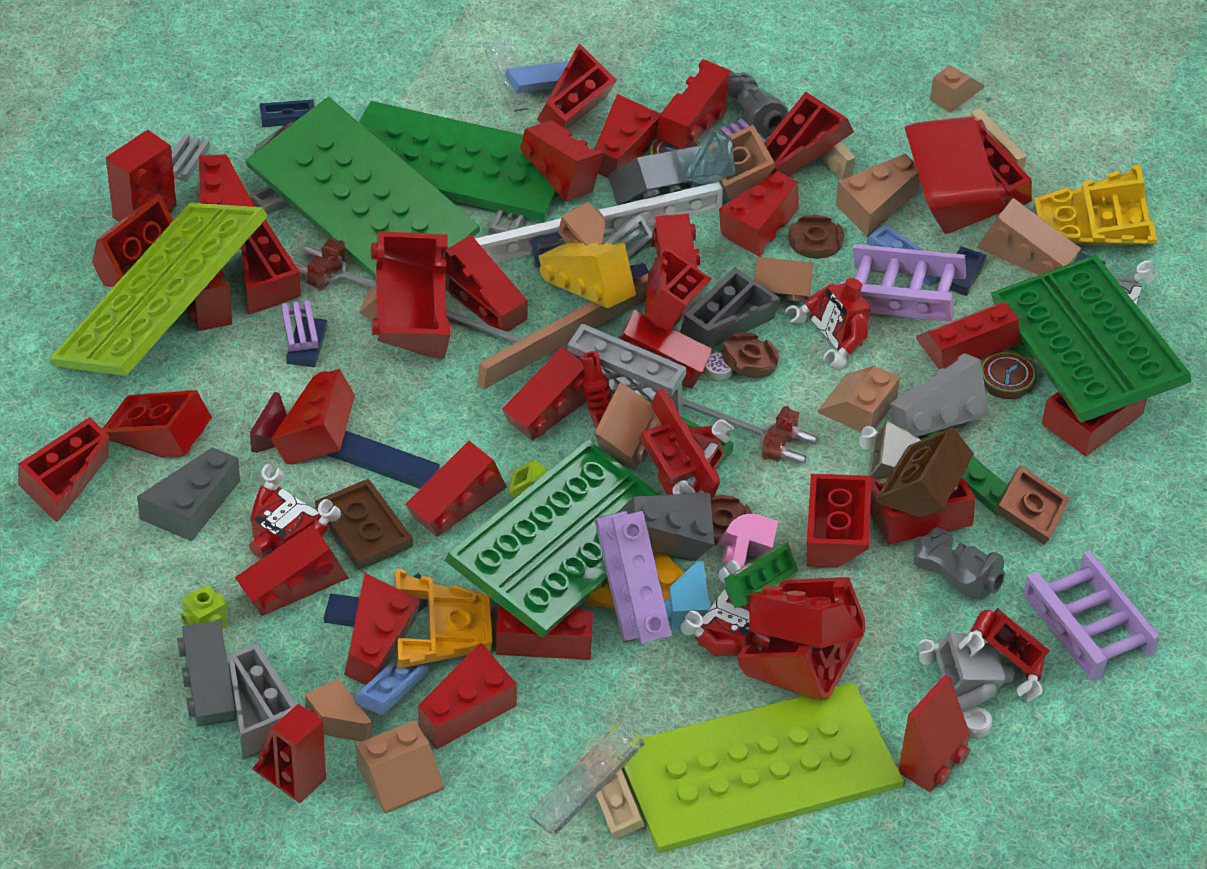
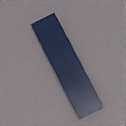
(385, 460)

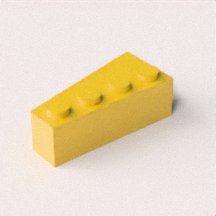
(590, 271)

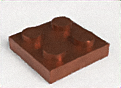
(1032, 505)

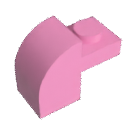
(747, 535)

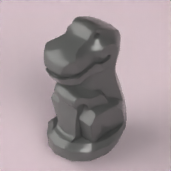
(759, 106)
(964, 568)

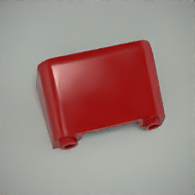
(955, 171)
(411, 292)
(803, 667)

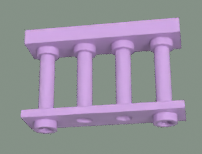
(908, 301)
(632, 576)
(1076, 636)

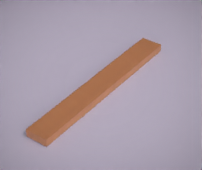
(553, 337)

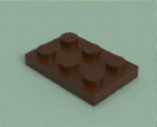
(366, 524)

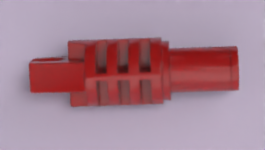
(595, 386)

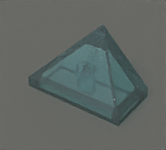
(713, 159)

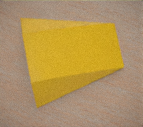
(1101, 212)

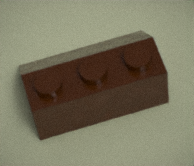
(927, 474)

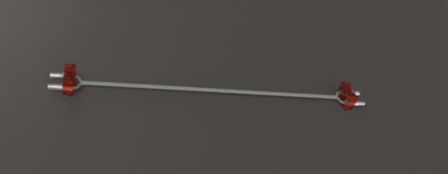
(332, 258)

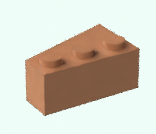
(877, 192)
(1027, 241)

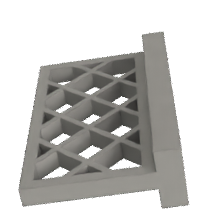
(627, 360)

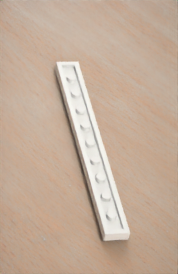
(692, 201)

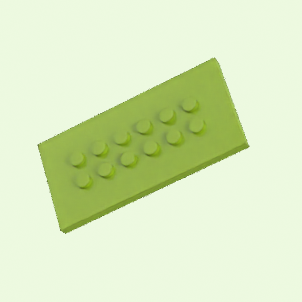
(158, 288)
(759, 768)

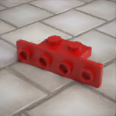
(675, 449)

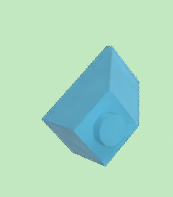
(688, 595)

